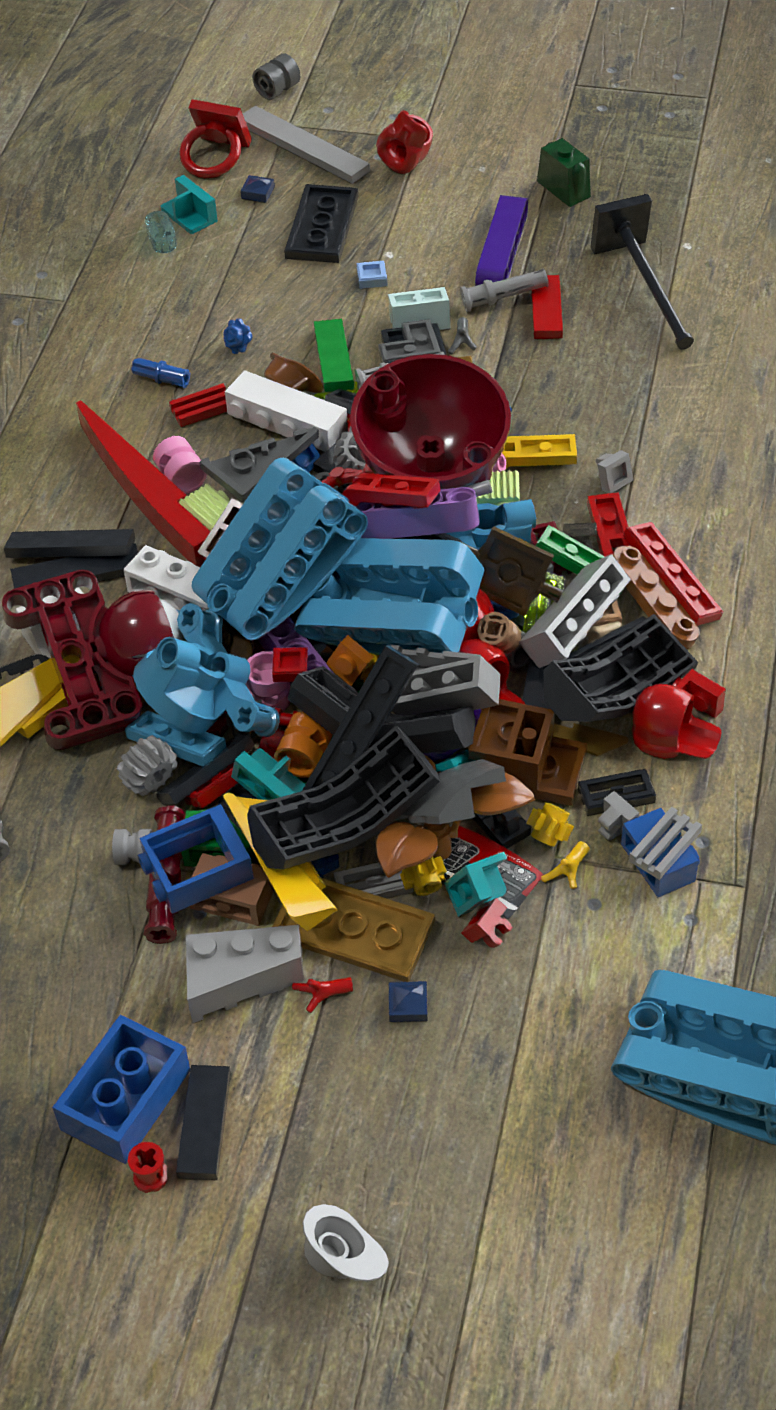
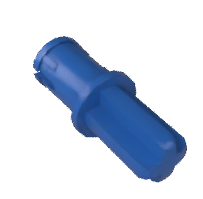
(161, 372)

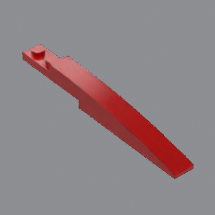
(146, 486)

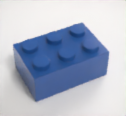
(122, 1088)

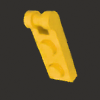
(540, 450)

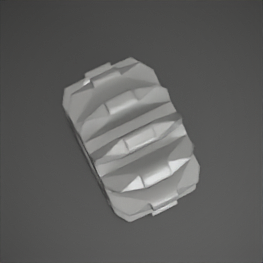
(147, 765)

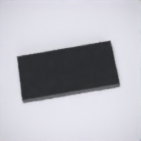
(321, 223)

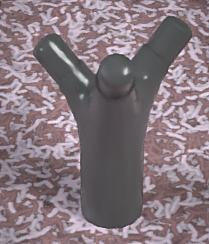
(462, 336)

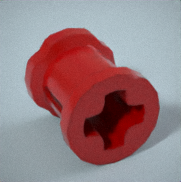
(150, 1164)

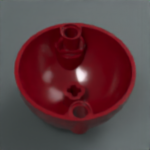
(446, 422)

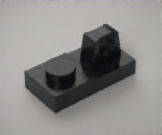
(504, 828)

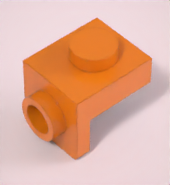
(349, 660)

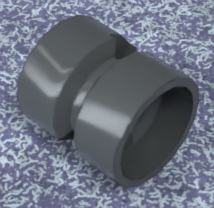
(276, 76)

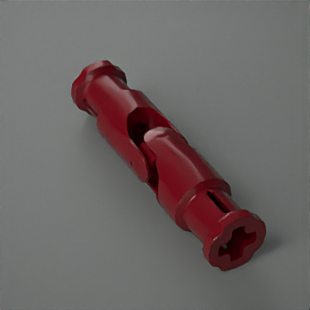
(161, 920)

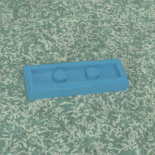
(186, 745)

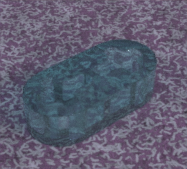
(156, 232)

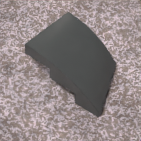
(452, 795)

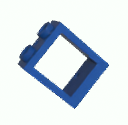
(184, 835)

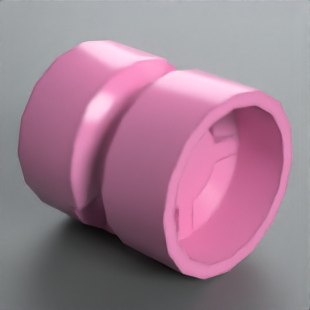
(179, 463)
(261, 682)

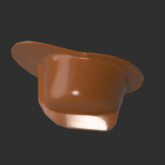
(292, 374)

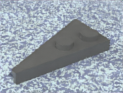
(246, 466)

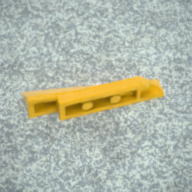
(30, 699)
(296, 886)

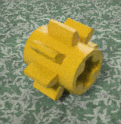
(550, 824)
(424, 877)

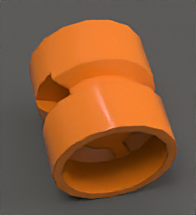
(303, 744)

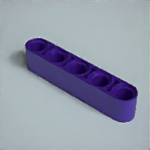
(502, 239)

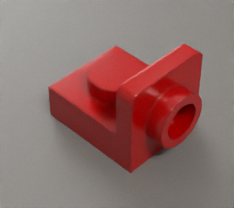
(707, 694)

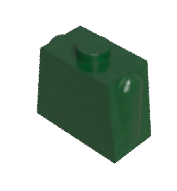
(564, 172)

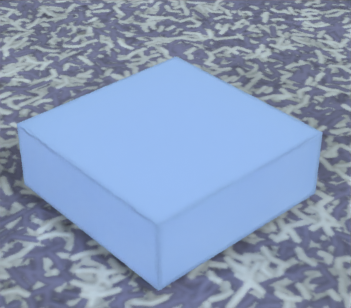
(371, 274)

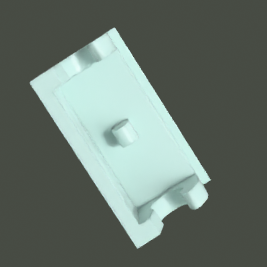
(420, 305)

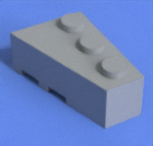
(447, 682)
(240, 965)

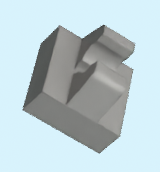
(614, 471)
(615, 814)

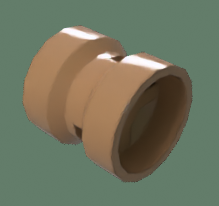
(506, 632)

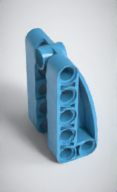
(278, 549)
(397, 595)
(704, 1052)

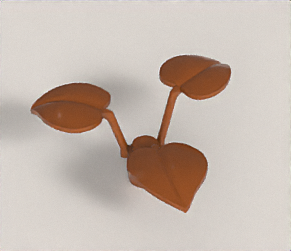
(405, 846)

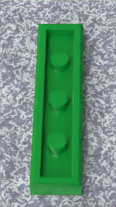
(333, 355)

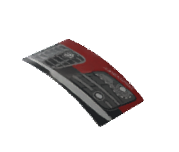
(516, 873)

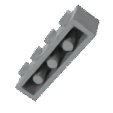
(576, 611)

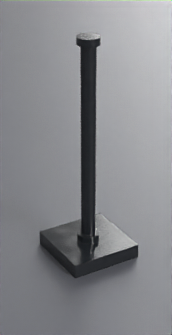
(626, 225)

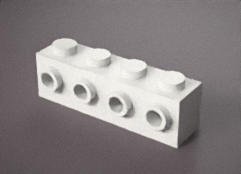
(284, 409)
(165, 575)

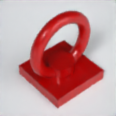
(216, 124)

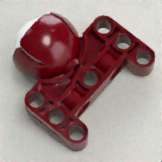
(115, 635)

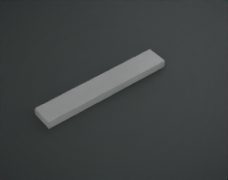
(305, 145)

